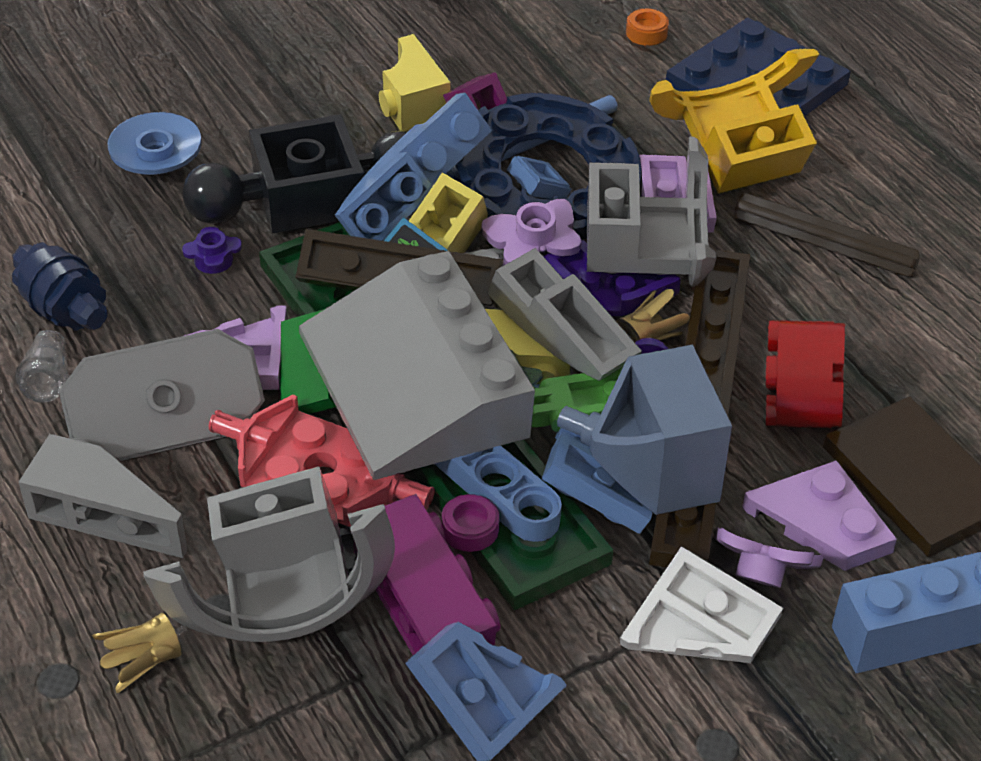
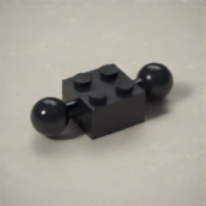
(298, 173)

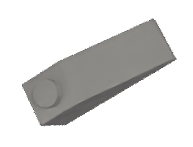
(95, 494)

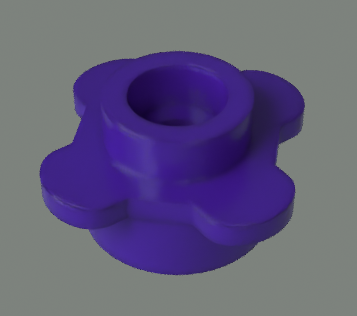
(212, 250)

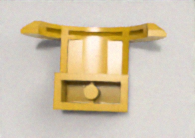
(742, 124)

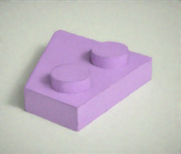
(825, 513)

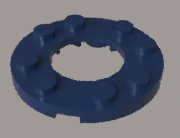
(547, 118)

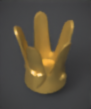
(648, 324)
(145, 644)

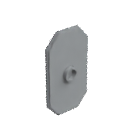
(160, 393)

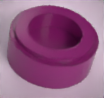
(470, 522)

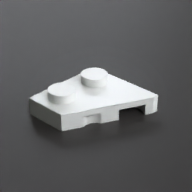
(701, 614)

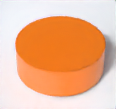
(647, 27)

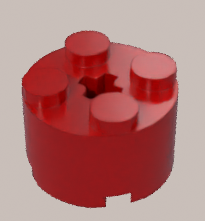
(805, 374)

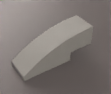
(561, 315)

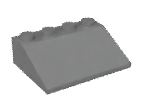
(419, 368)

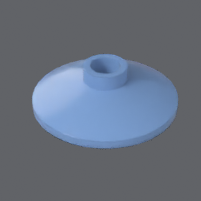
(154, 143)

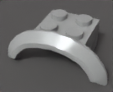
(648, 232)

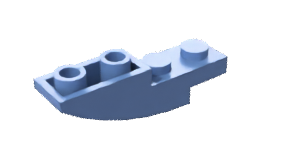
(411, 168)

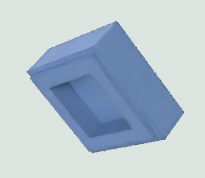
(538, 178)

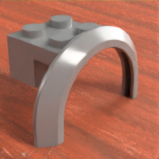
(280, 562)

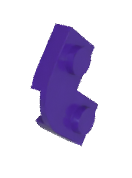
(616, 292)

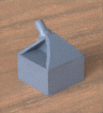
(660, 431)

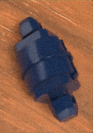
(59, 286)

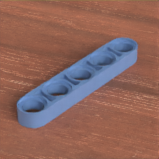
(522, 491)

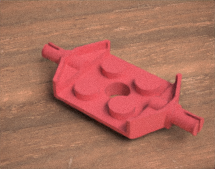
(289, 441)

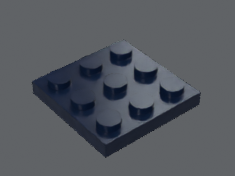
(748, 50)

